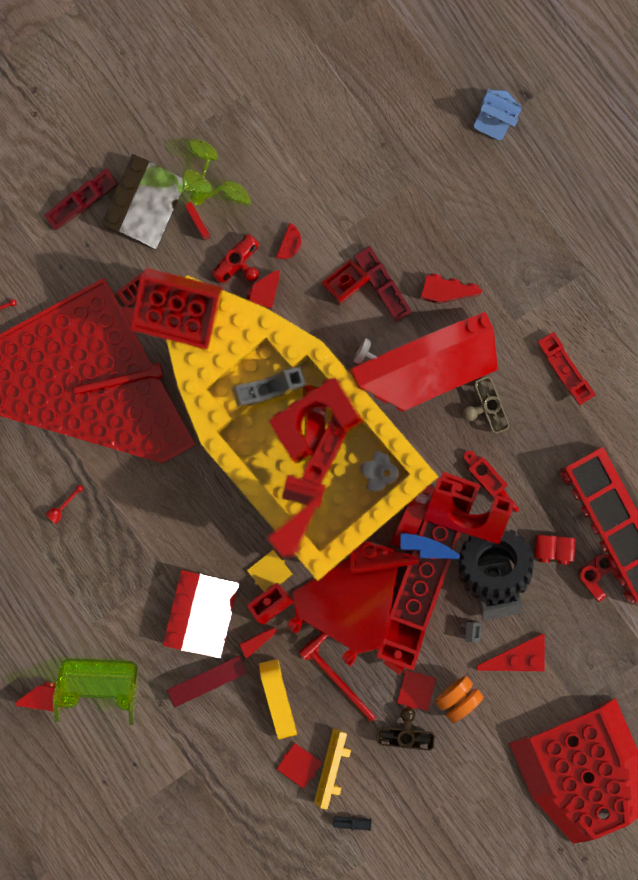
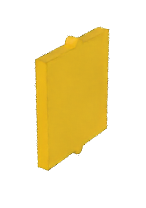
(269, 571)

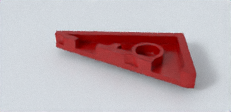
(376, 557)
(524, 657)

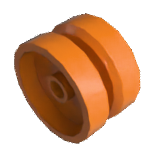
(459, 699)

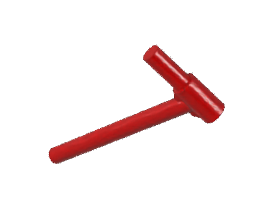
(311, 651)

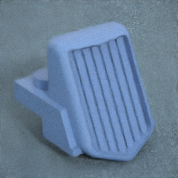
(497, 113)

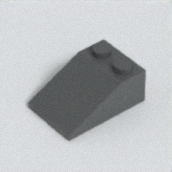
(497, 566)

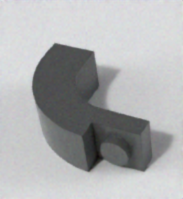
(269, 388)

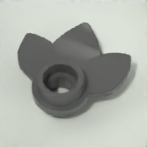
(375, 471)

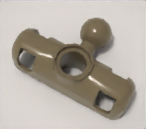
(470, 413)

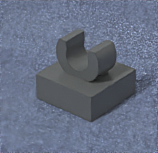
(473, 631)

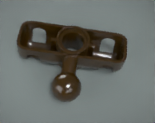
(393, 735)

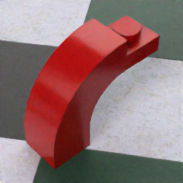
(413, 515)

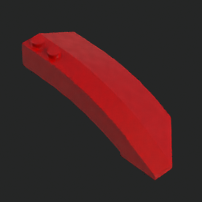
(431, 364)

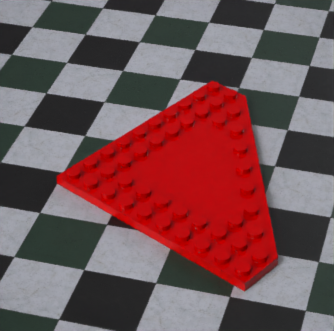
(81, 344)

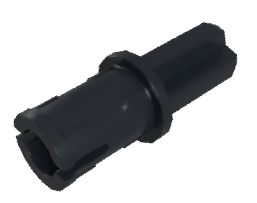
(352, 823)

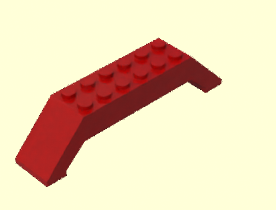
(422, 585)

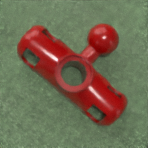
(241, 248)

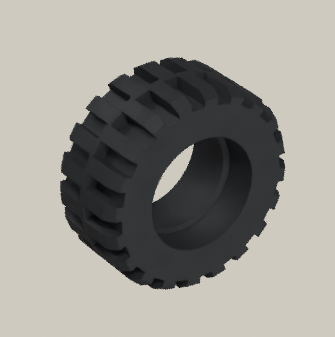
(496, 588)

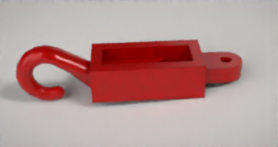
(491, 481)

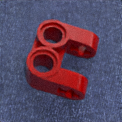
(598, 573)

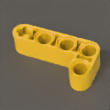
(277, 699)

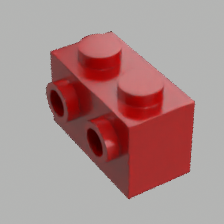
(270, 603)

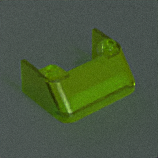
(96, 680)

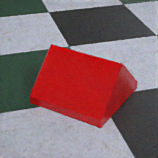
(345, 281)

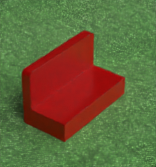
(302, 491)

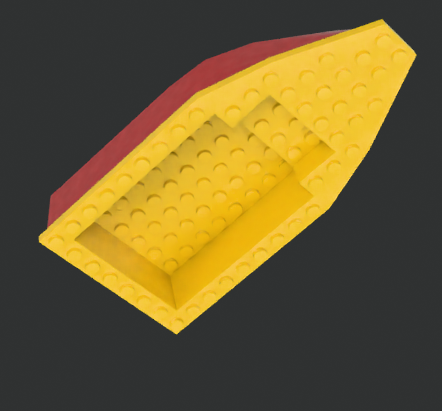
(257, 344)

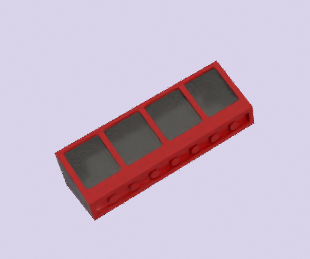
(610, 513)

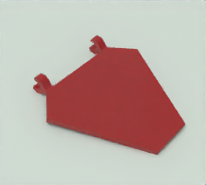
(347, 607)

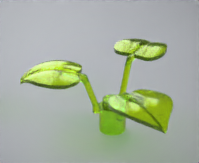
(201, 187)

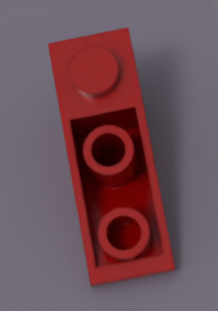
(443, 291)

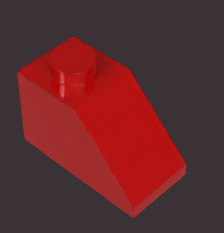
(264, 290)
(40, 697)

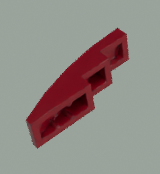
(81, 199)
(382, 283)
(206, 681)

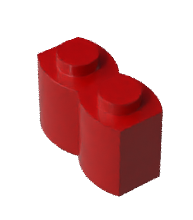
(554, 548)

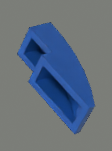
(428, 547)

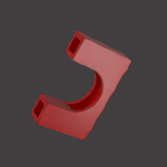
(289, 422)
(486, 526)

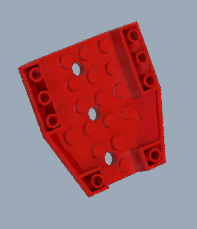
(557, 770)

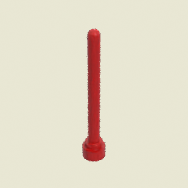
(154, 371)

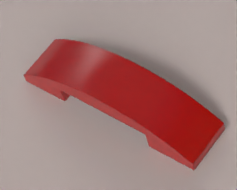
(565, 369)
(314, 423)
(325, 453)

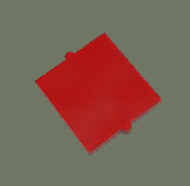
(416, 690)
(299, 765)

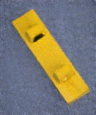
(326, 784)

